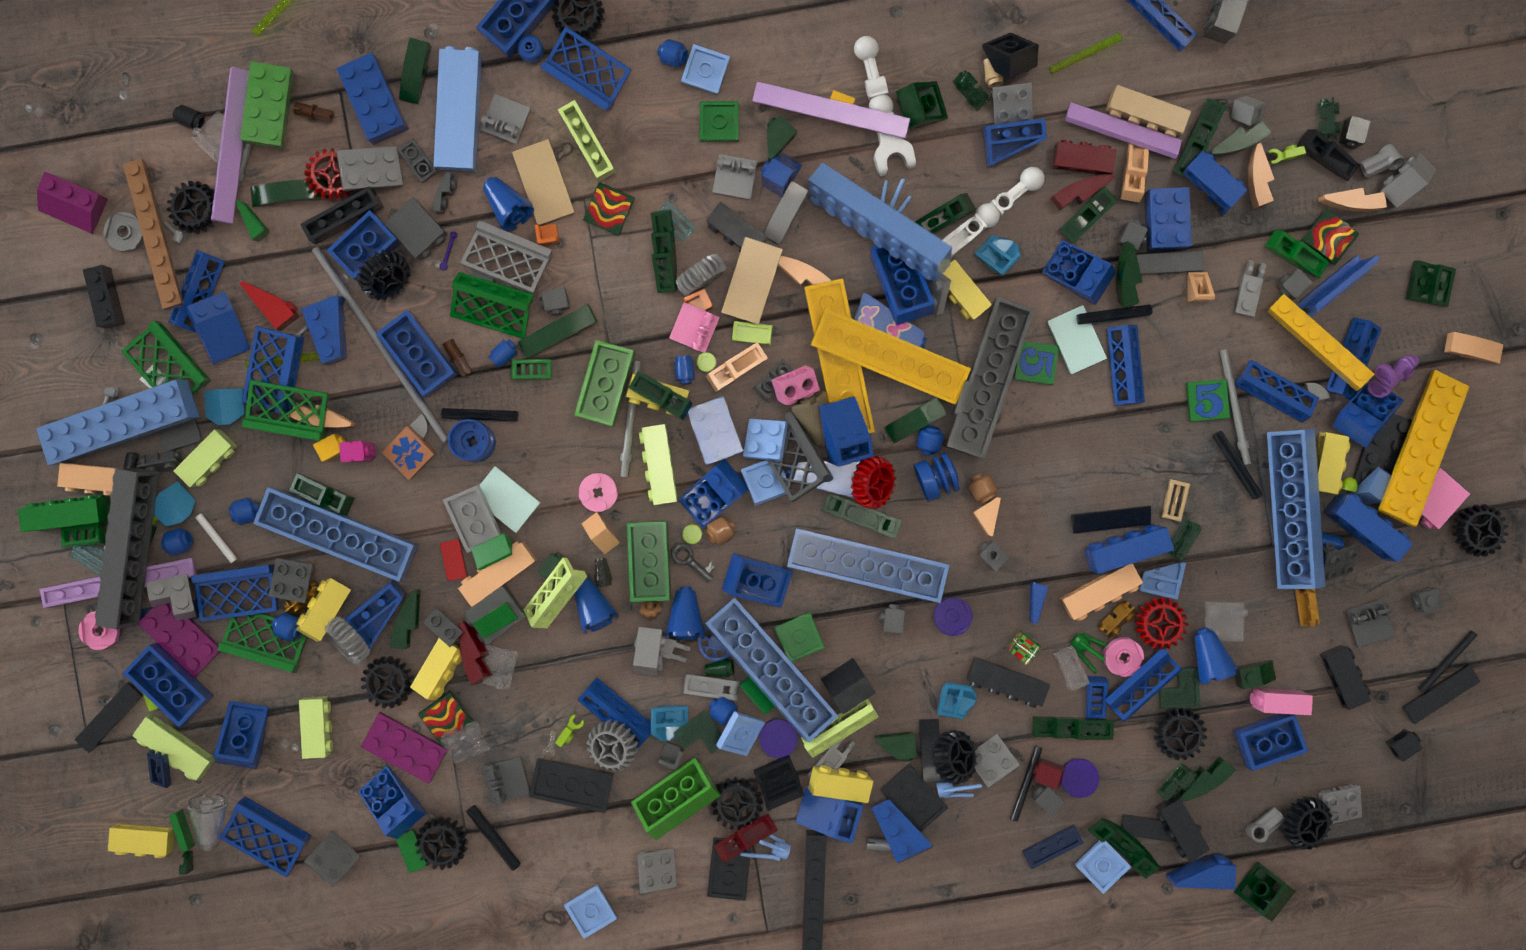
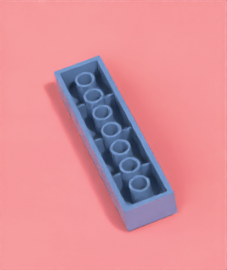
(879, 222)
(117, 422)
(1296, 509)
(336, 534)
(868, 565)
(770, 670)

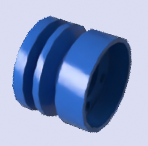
(460, 441)
(937, 477)

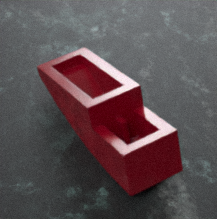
(1080, 190)
(473, 655)
(745, 838)

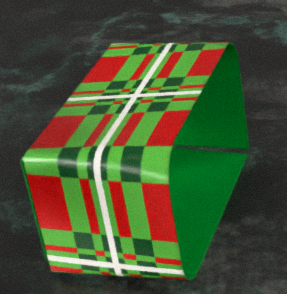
(1023, 647)

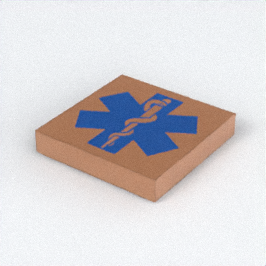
(408, 452)

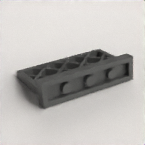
(810, 452)

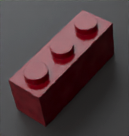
(1084, 158)

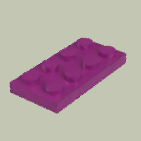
(180, 639)
(404, 747)

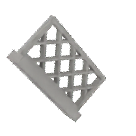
(517, 245)

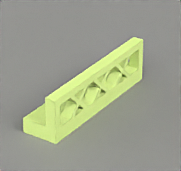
(556, 599)
(842, 728)

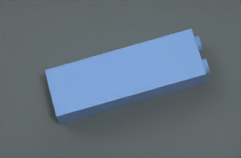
(457, 109)

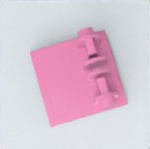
(694, 327)

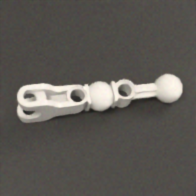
(866, 49)
(989, 213)

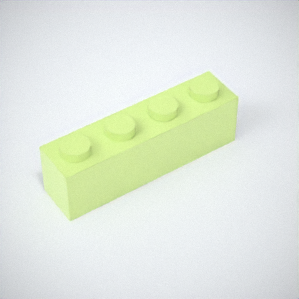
(586, 141)
(659, 463)
(181, 751)

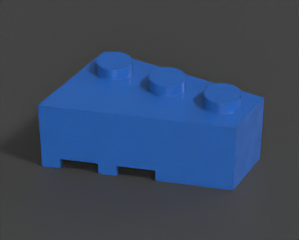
(1215, 181)
(899, 832)

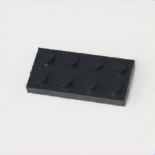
(1383, 449)
(571, 785)

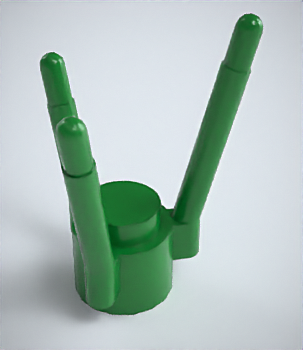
(1081, 643)

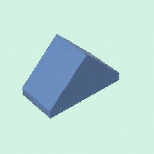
(1373, 487)

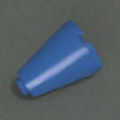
(507, 204)
(593, 607)
(685, 616)
(1212, 657)

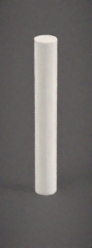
(216, 538)

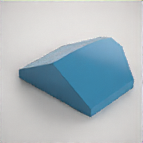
(998, 254)
(224, 405)
(173, 505)
(956, 700)
(666, 720)

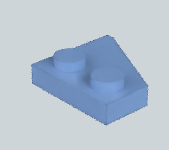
(1163, 580)

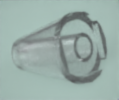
(207, 819)

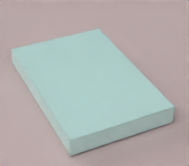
(1076, 342)
(508, 499)

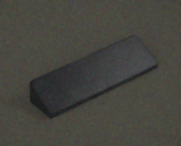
(1111, 519)

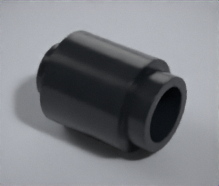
(188, 117)

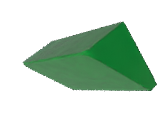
(492, 551)
(495, 620)
(756, 695)

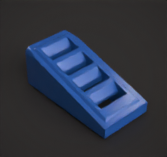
(1037, 597)
(1097, 684)

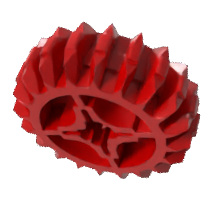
(324, 175)
(873, 482)
(1161, 616)

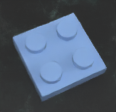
(705, 69)
(765, 439)
(763, 482)
(740, 733)
(1102, 865)
(590, 911)

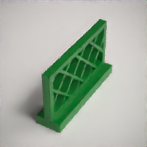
(493, 294)
(174, 350)
(278, 425)
(258, 655)

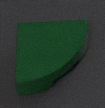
(187, 864)

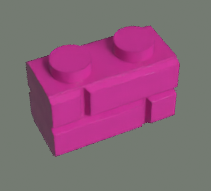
(357, 451)

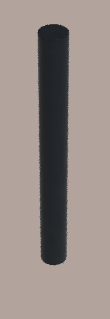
(1447, 661)
(1026, 784)

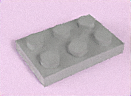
(369, 168)
(472, 517)

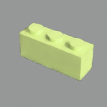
(205, 458)
(315, 727)

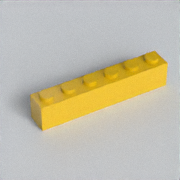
(1320, 342)

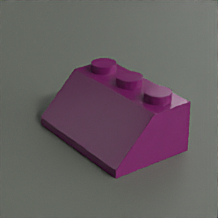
(70, 202)

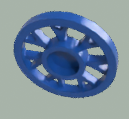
(714, 645)

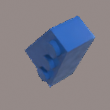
(1009, 138)
(779, 173)
(326, 327)
(375, 612)

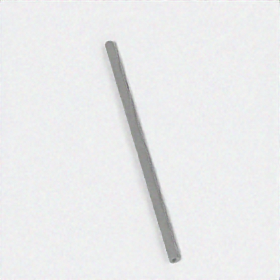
(372, 332)

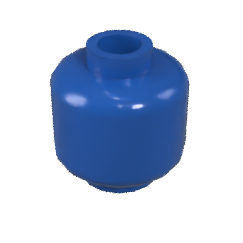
(526, 53)
(673, 53)
(930, 440)
(243, 511)
(176, 541)
(286, 626)
(722, 710)

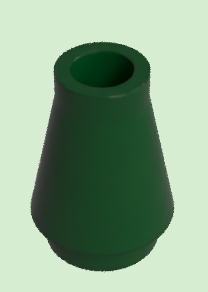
(720, 668)

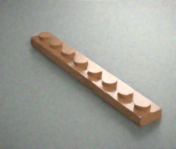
(153, 234)

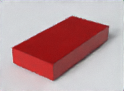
(453, 560)

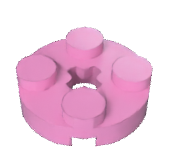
(593, 482)
(94, 639)
(1133, 660)

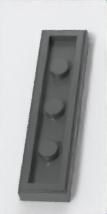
(1171, 262)

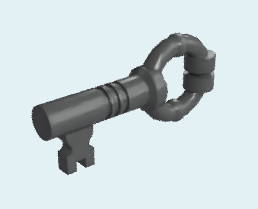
(689, 560)

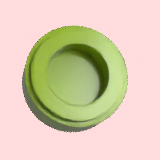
(706, 362)
(692, 534)

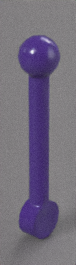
(443, 266)

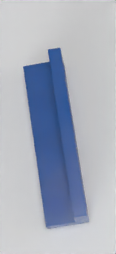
(1162, 24)
(191, 285)
(1356, 341)
(1132, 363)
(1276, 396)
(1137, 681)
(617, 709)

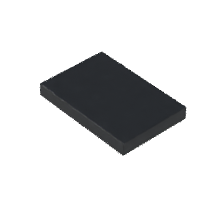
(914, 797)
(730, 878)

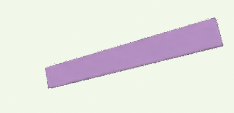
(831, 110)
(230, 148)
(90, 587)

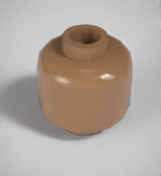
(982, 488)
(720, 531)

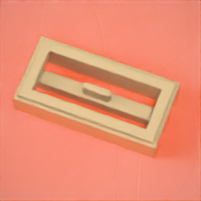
(1176, 494)

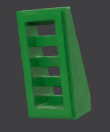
(254, 225)
(513, 364)
(96, 535)

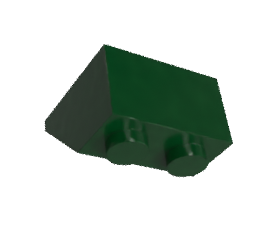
(922, 104)
(1264, 891)

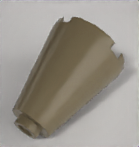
(809, 416)

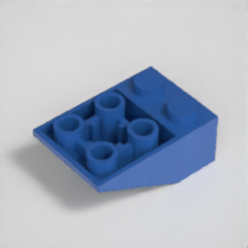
(1079, 272)
(1366, 415)
(845, 432)
(713, 493)
(391, 803)
(830, 816)

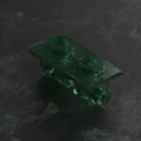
(965, 84)
(1329, 111)
(1184, 539)

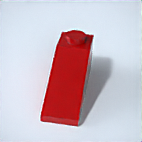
(276, 310)

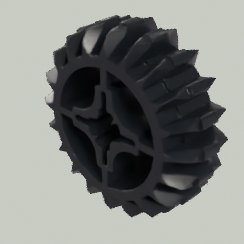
(571, 16)
(179, 211)
(386, 279)
(1471, 542)
(382, 676)
(1183, 749)
(955, 757)
(746, 802)
(1304, 821)
(425, 840)

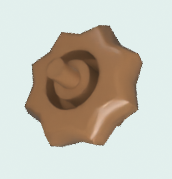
(651, 609)

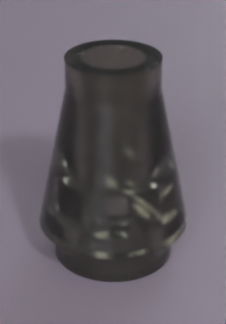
(602, 573)

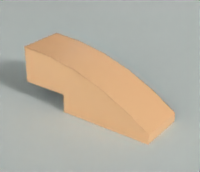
(1134, 173)
(1259, 176)
(1355, 201)
(801, 271)
(1473, 347)
(736, 367)
(332, 420)

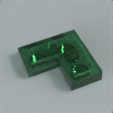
(1187, 692)
(699, 727)
(1180, 777)

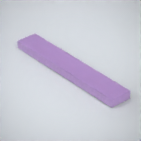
(1123, 130)

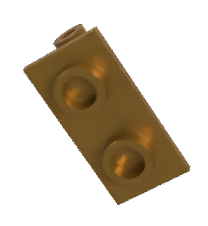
(1307, 607)
(297, 608)
(1123, 614)

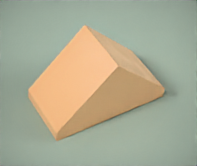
(1199, 287)
(987, 515)
(600, 533)

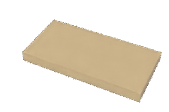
(543, 182)
(752, 280)

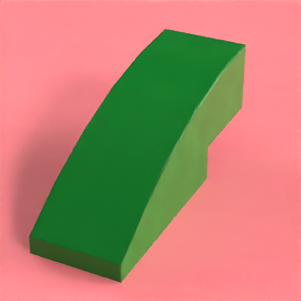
(1297, 253)

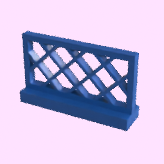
(578, 84)
(1336, 284)
(288, 370)
(229, 577)
(271, 822)

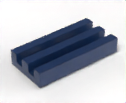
(160, 771)

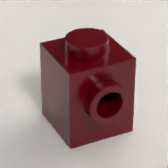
(1049, 773)

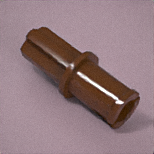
(314, 112)
(457, 357)

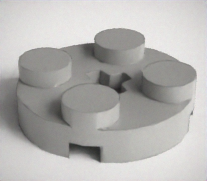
(115, 238)

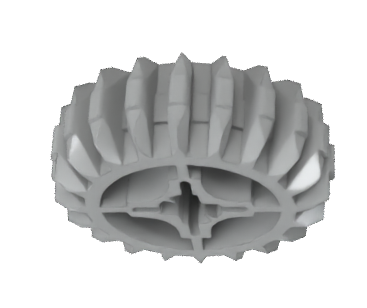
(700, 274)
(347, 640)
(601, 740)

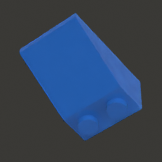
(218, 327)
(756, 580)
(242, 735)
(1206, 873)

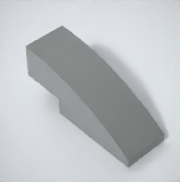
(785, 212)

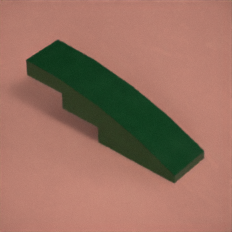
(1200, 134)
(664, 251)
(557, 331)
(1073, 728)

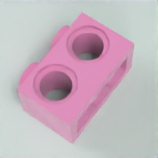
(795, 380)

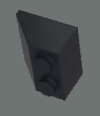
(1011, 55)
(848, 686)

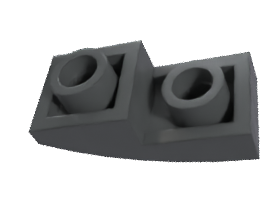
(417, 160)
(446, 187)
(765, 385)

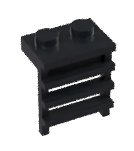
(779, 782)

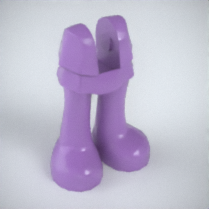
(1389, 377)

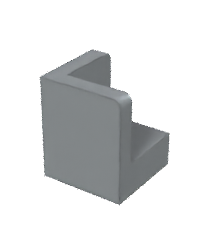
(1248, 110)

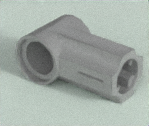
(1387, 158)
(1267, 823)

